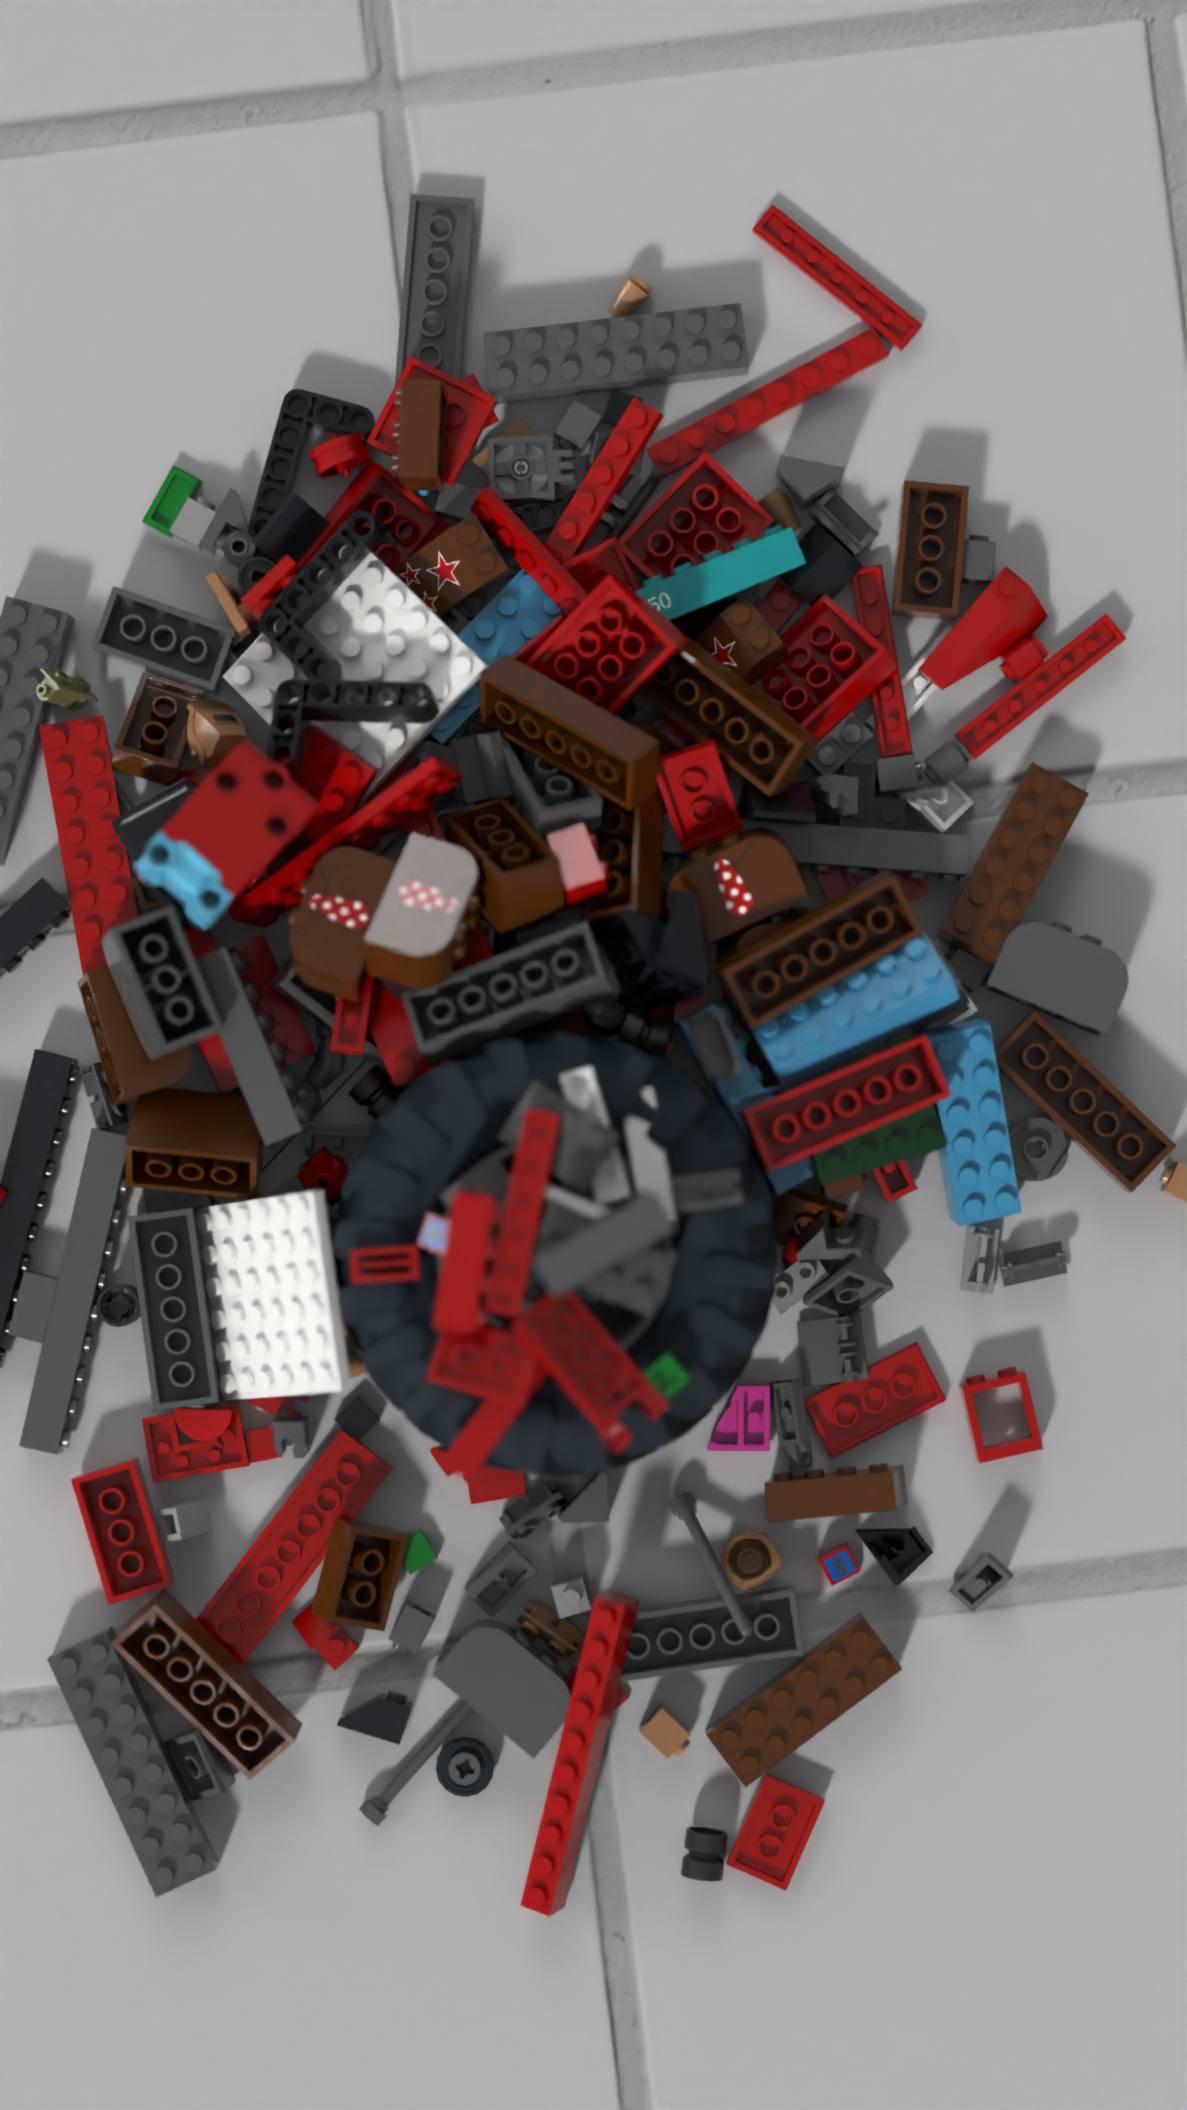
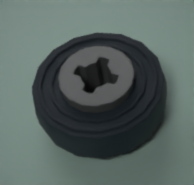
(468, 1755)

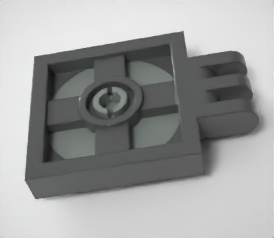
(528, 468)

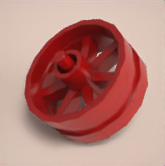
(340, 455)

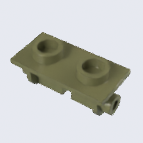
(64, 690)

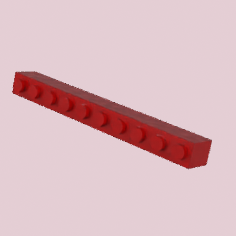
(579, 1752)

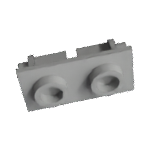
(979, 1259)
(798, 1281)

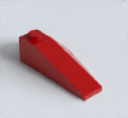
(987, 630)

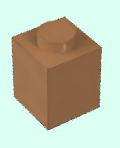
(1175, 1180)
(665, 1732)

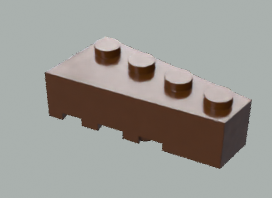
(835, 1493)

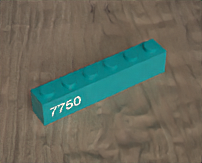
(723, 574)

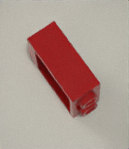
(1006, 1448)

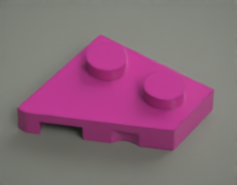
(744, 1421)

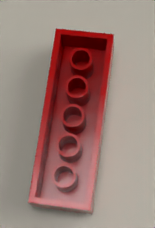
(844, 1103)

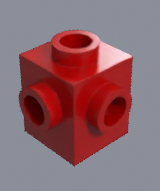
(323, 1173)

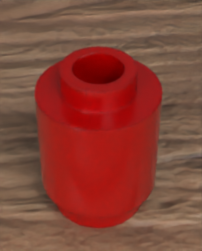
(1023, 658)

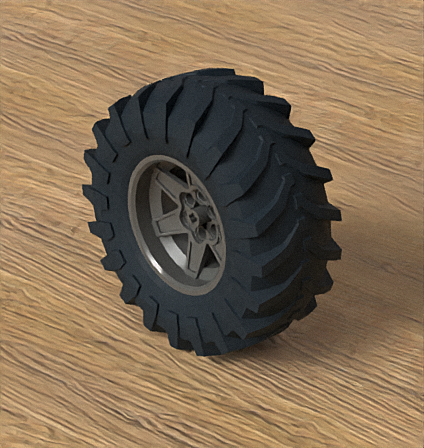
(453, 1122)

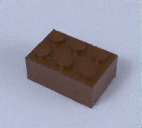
(420, 434)
(359, 1574)

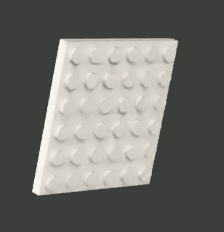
(376, 634)
(273, 1297)

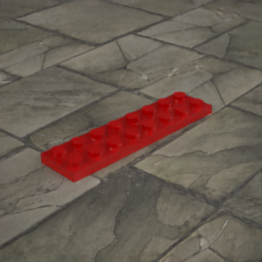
(361, 831)
(91, 852)
(292, 1545)

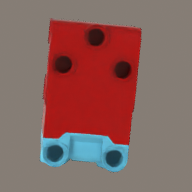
(226, 834)

